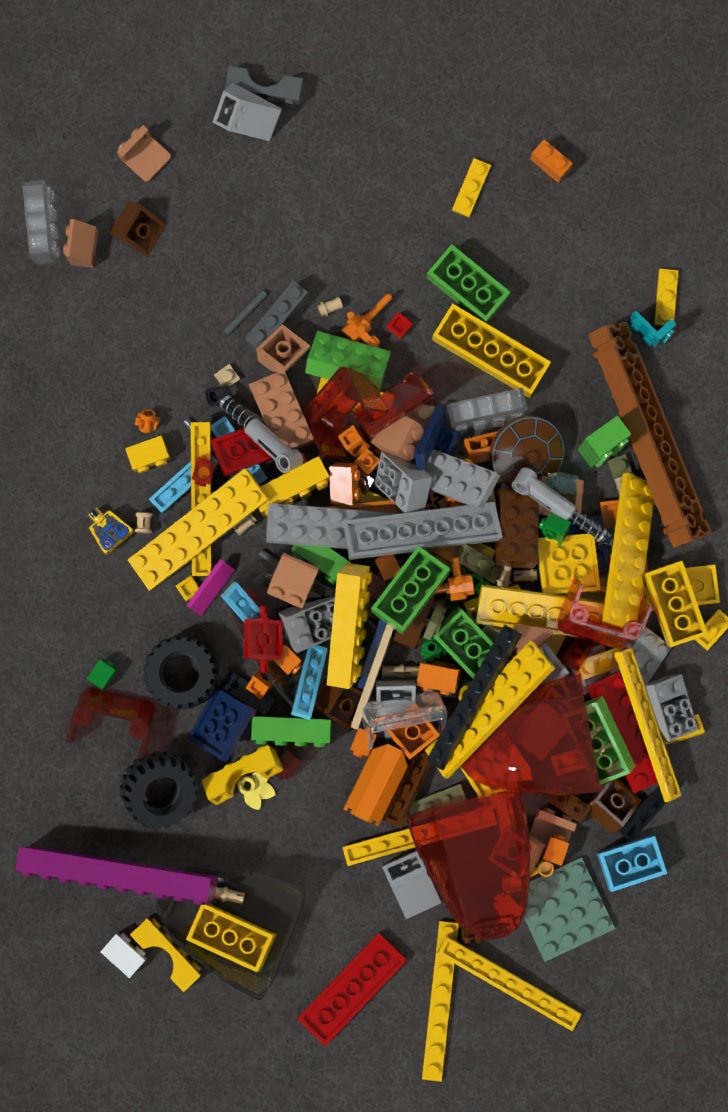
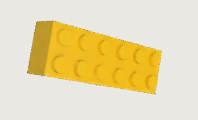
(490, 350)
(348, 625)

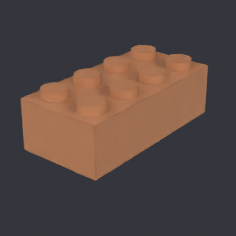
(281, 410)

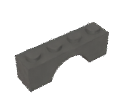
(287, 90)
(279, 312)

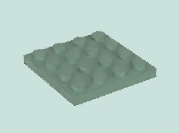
(565, 910)

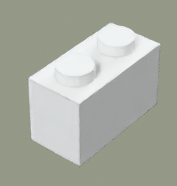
(124, 954)

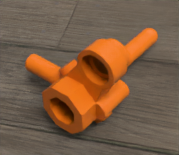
(359, 326)
(459, 585)

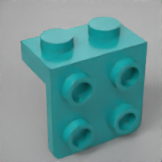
(650, 335)

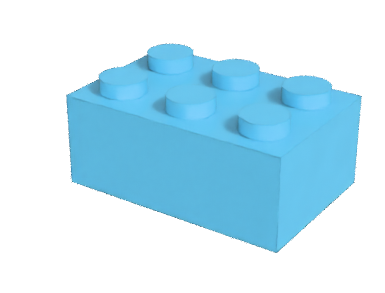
(631, 863)

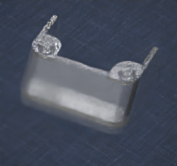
(403, 713)

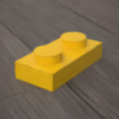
(715, 628)

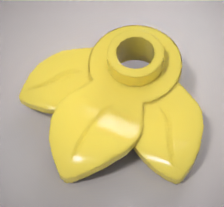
(259, 790)

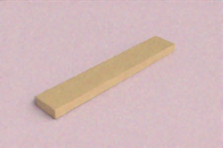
(375, 669)

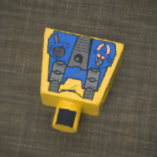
(108, 530)

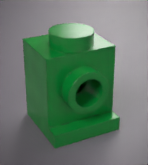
(555, 528)
(430, 655)

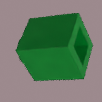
(102, 673)

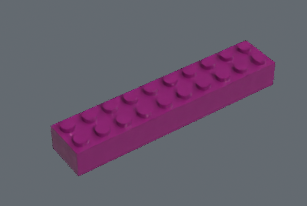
(116, 873)

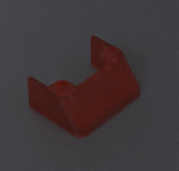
(399, 401)
(334, 403)
(575, 622)
(136, 710)

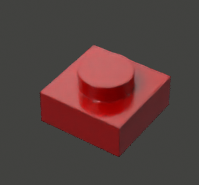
(399, 325)

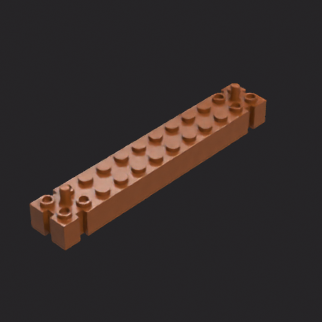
(649, 434)

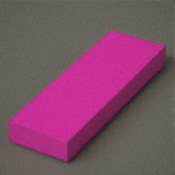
(210, 587)

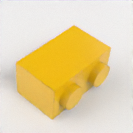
(148, 454)

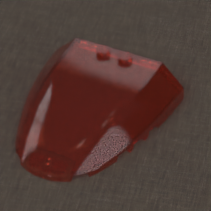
(541, 745)
(478, 860)

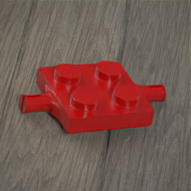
(263, 639)

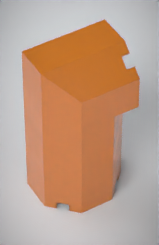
(377, 783)

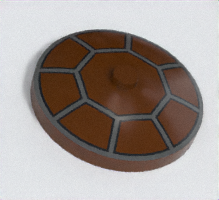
(526, 443)

